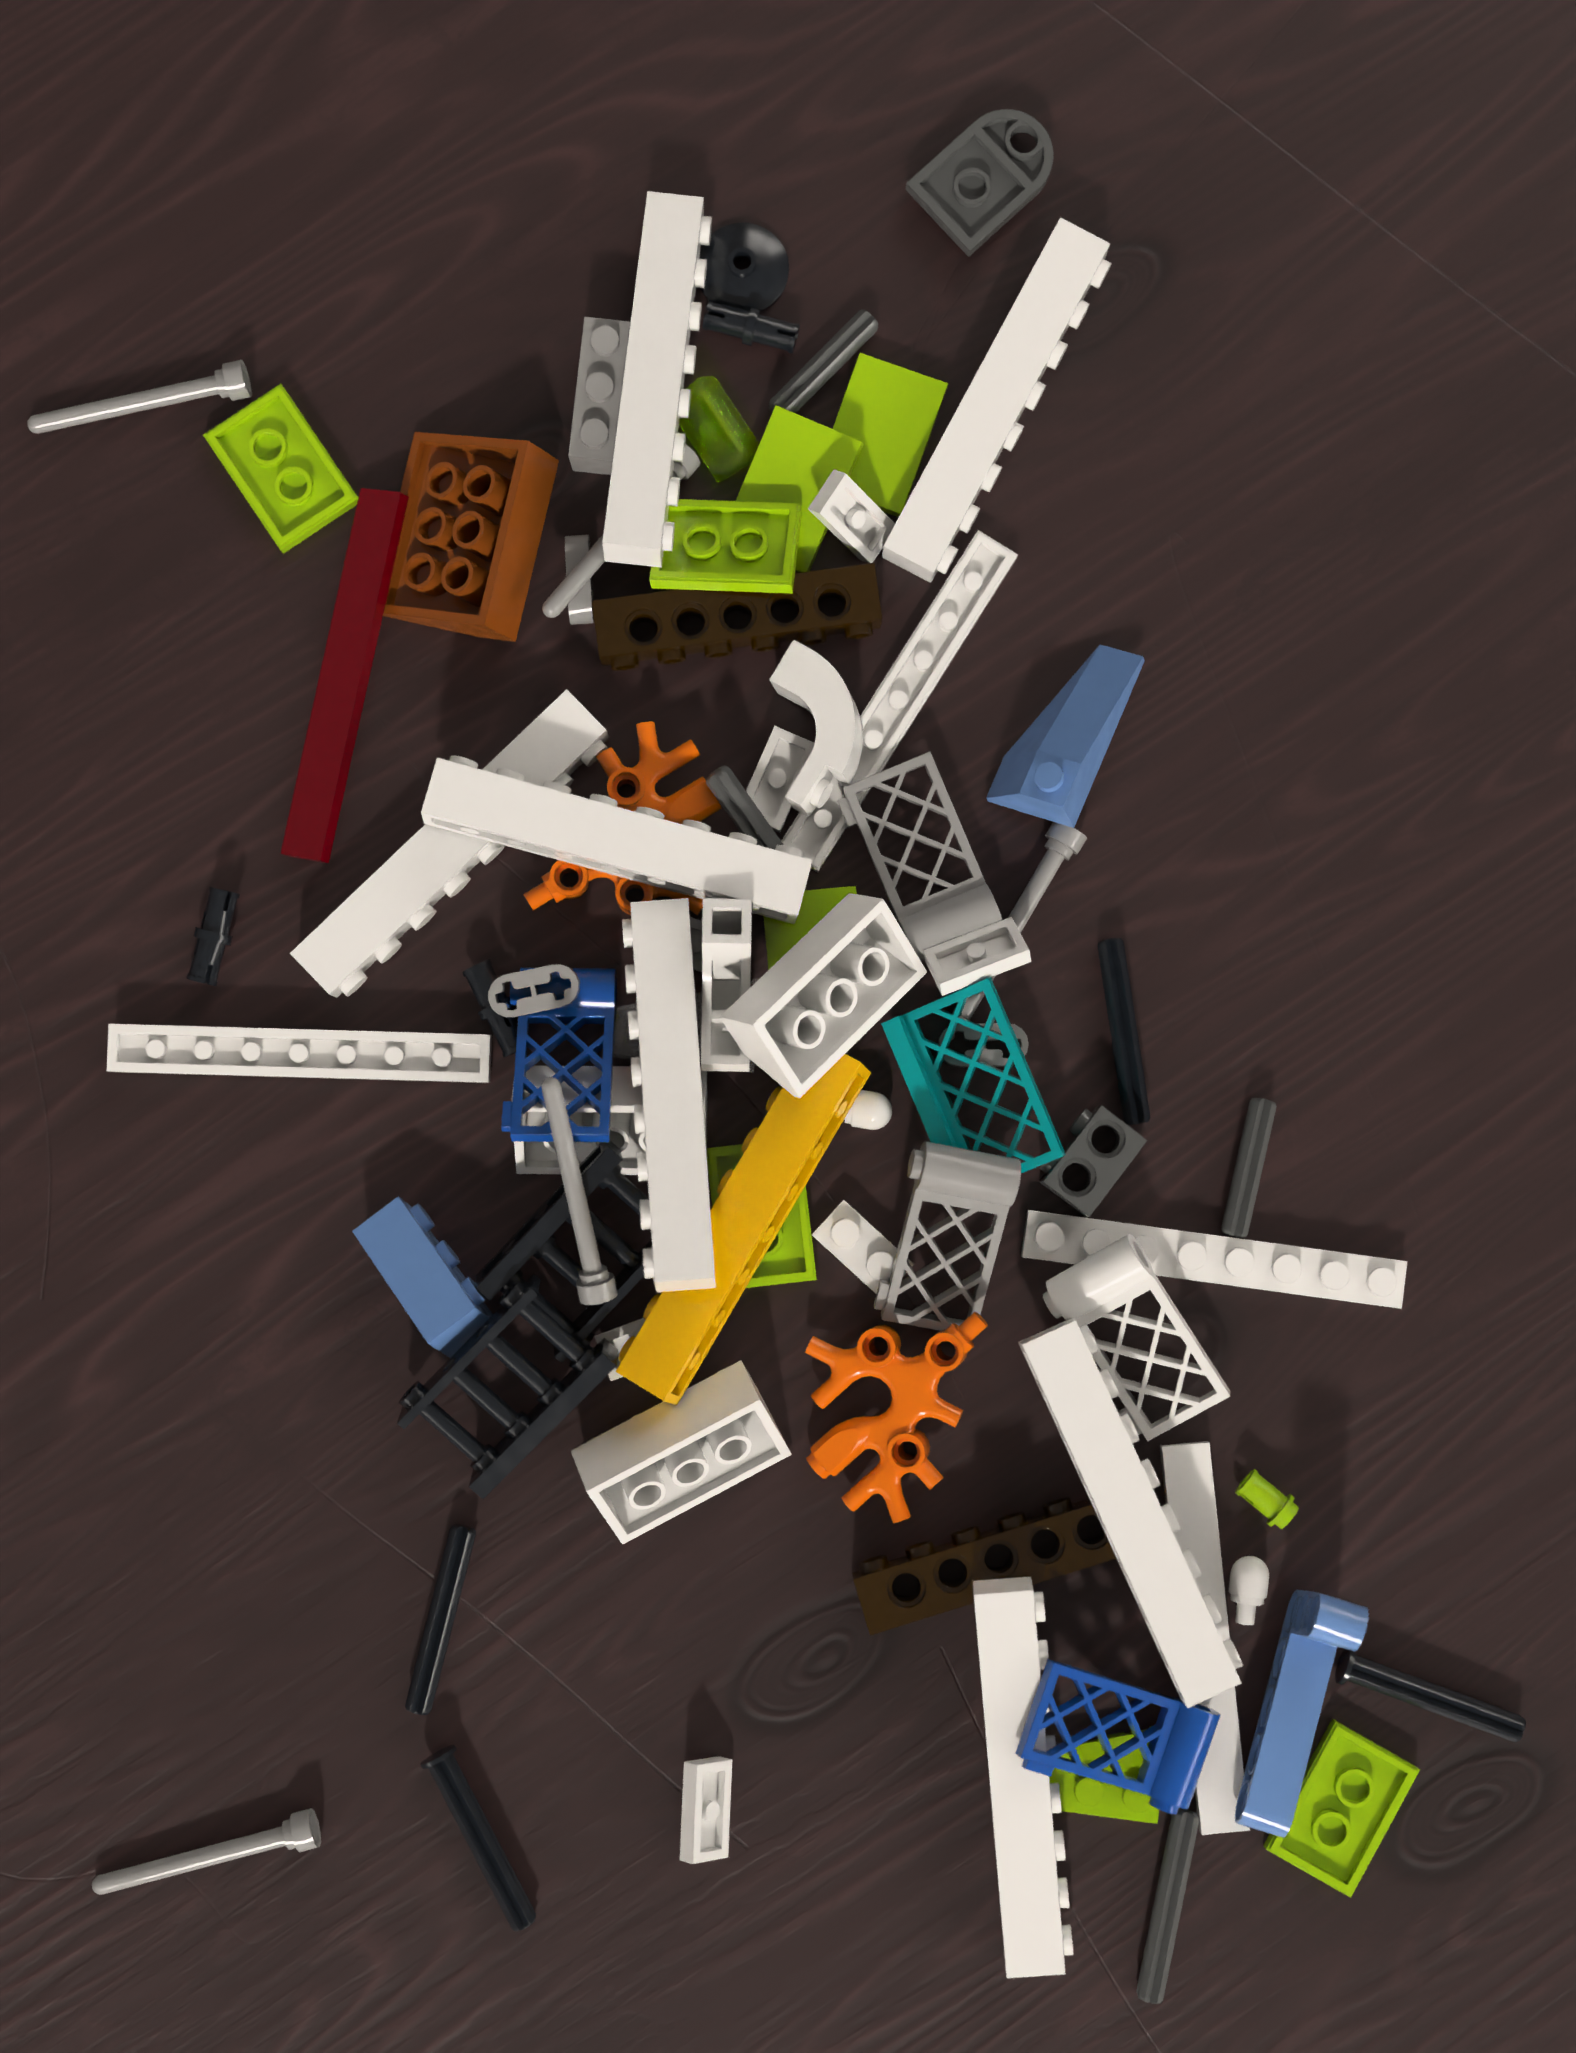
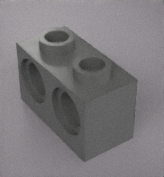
(1101, 1168)

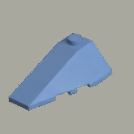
(1064, 747)

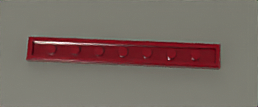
(344, 675)

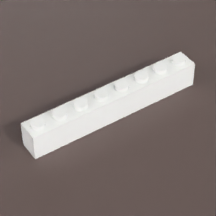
(654, 380)
(995, 401)
(614, 839)
(438, 859)
(671, 1094)
(1130, 1513)
(1019, 1797)

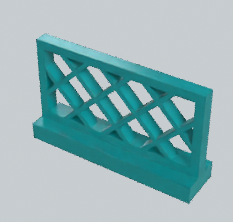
(932, 1095)

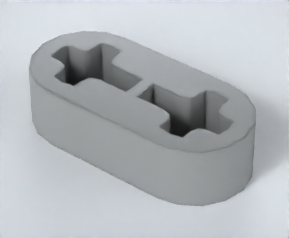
(580, 606)
(531, 979)
(989, 1056)

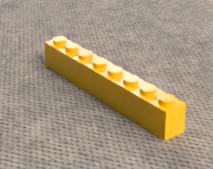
(744, 1223)

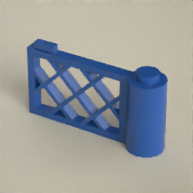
(593, 1005)
(1170, 1760)

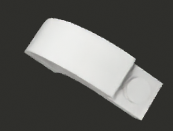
(817, 686)
(724, 978)

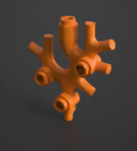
(690, 803)
(914, 1397)

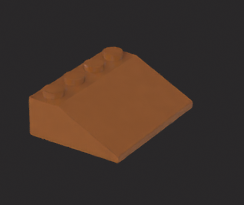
(470, 533)

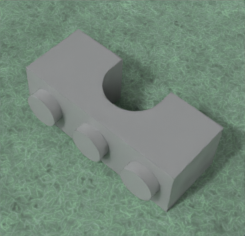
(598, 394)

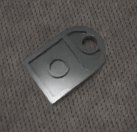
(982, 179)

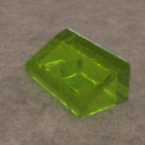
(718, 429)

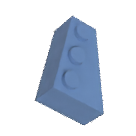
(423, 1275)

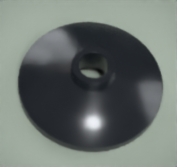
(758, 284)

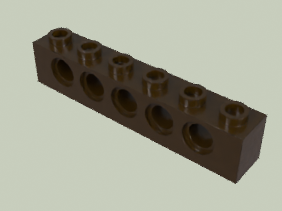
(665, 609)
(934, 1596)

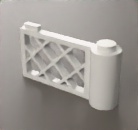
(1114, 1279)

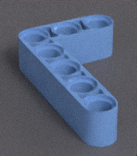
(1292, 1706)

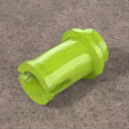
(1267, 1499)

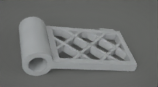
(945, 913)
(960, 1180)

